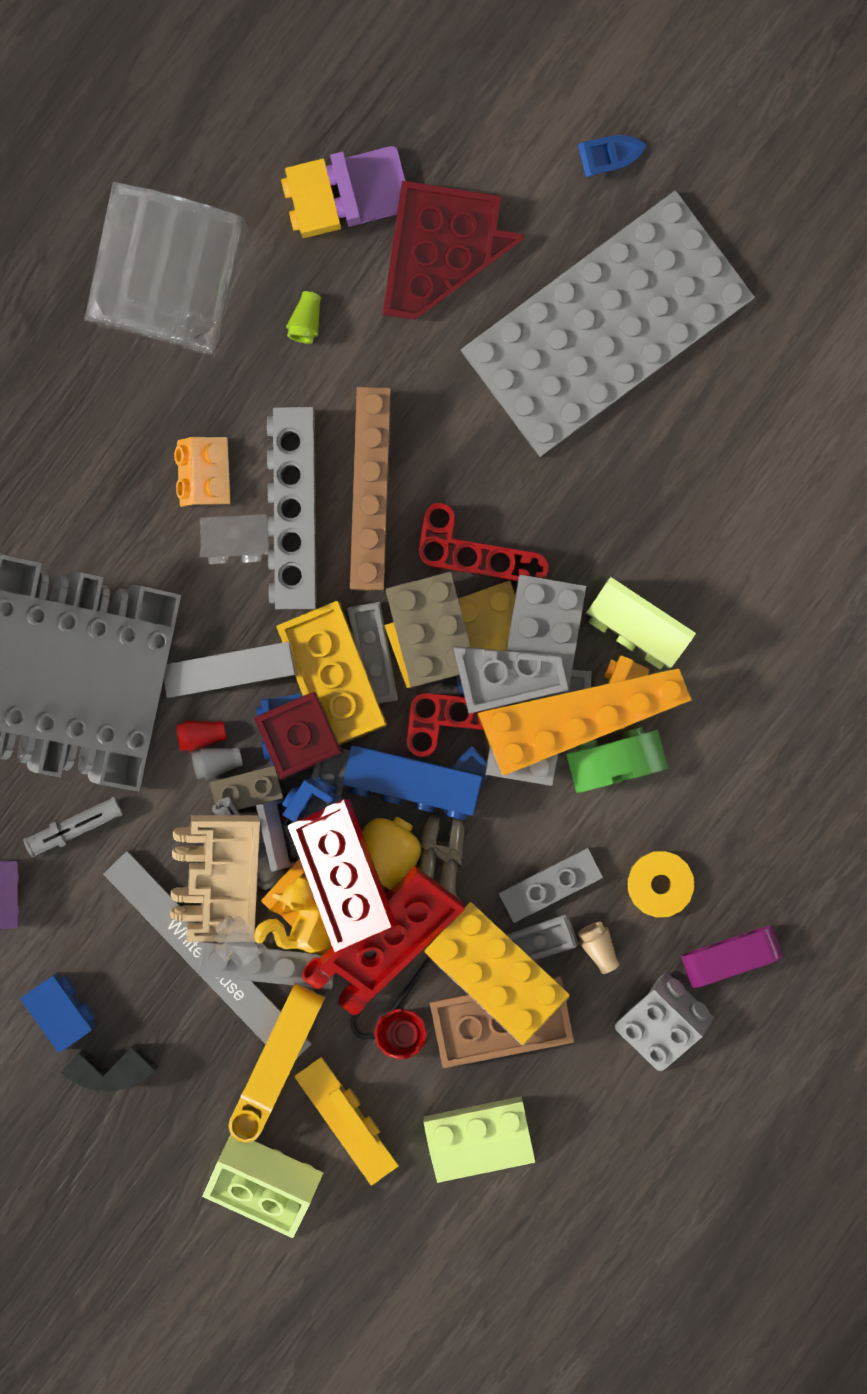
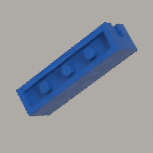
(413, 780)

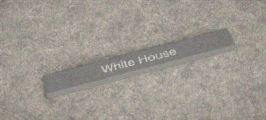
(155, 905)

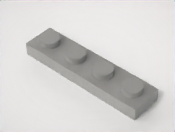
(270, 966)

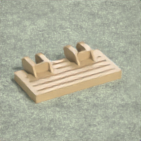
(226, 878)

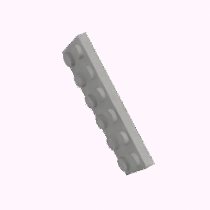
(543, 622)

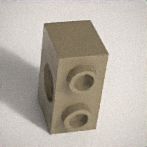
(249, 788)

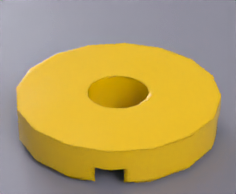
(674, 898)

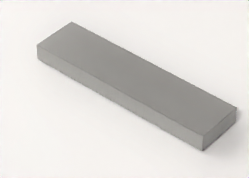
(229, 669)

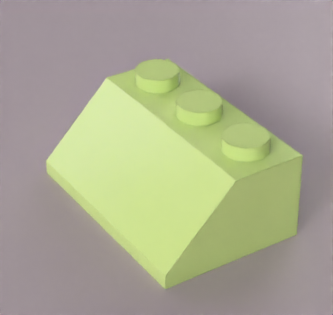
(639, 624)
(479, 1139)
(263, 1185)

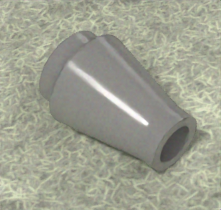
(215, 761)

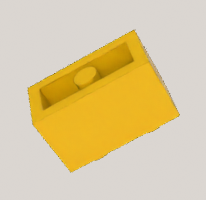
(312, 198)

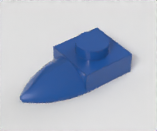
(609, 153)

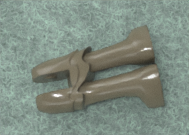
(448, 853)

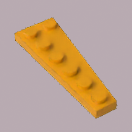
(553, 724)

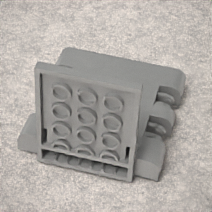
(80, 672)

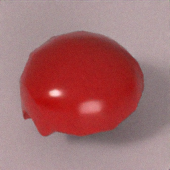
(401, 1034)

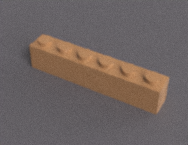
(370, 489)

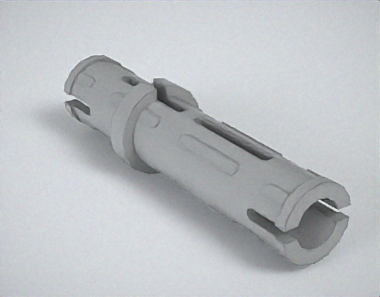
(36, 844)

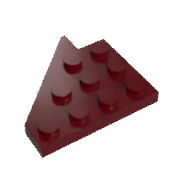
(439, 245)

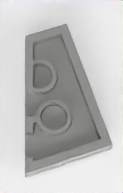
(506, 677)

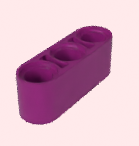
(732, 956)

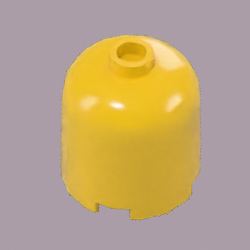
(391, 849)

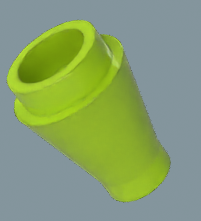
(305, 319)

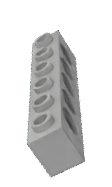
(301, 423)

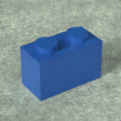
(59, 1011)

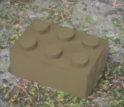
(428, 627)

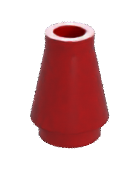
(199, 734)

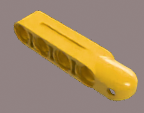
(275, 1063)

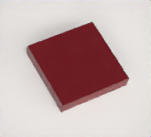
(298, 735)

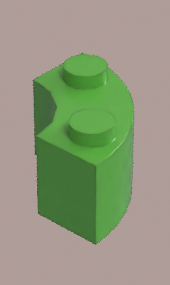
(616, 760)

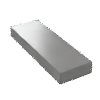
(372, 643)

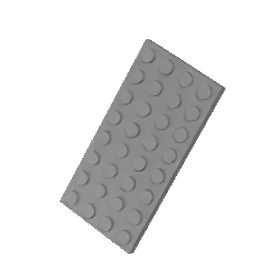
(607, 323)

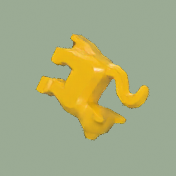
(308, 930)

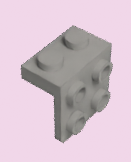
(664, 1022)

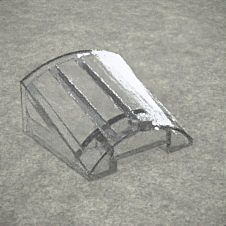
(165, 267)

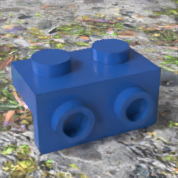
(300, 798)

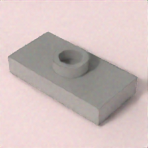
(546, 937)

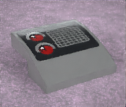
(276, 835)

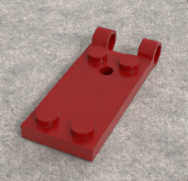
(421, 913)

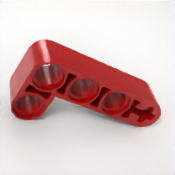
(484, 552)
(440, 717)

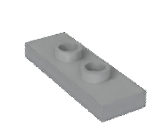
(550, 885)

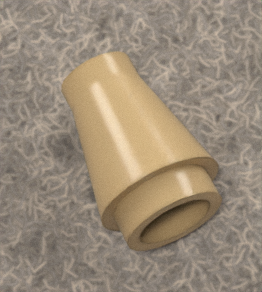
(598, 945)

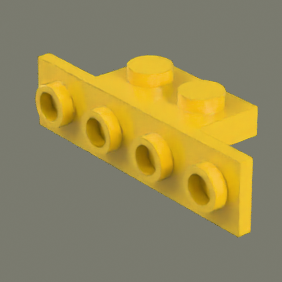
(347, 1122)

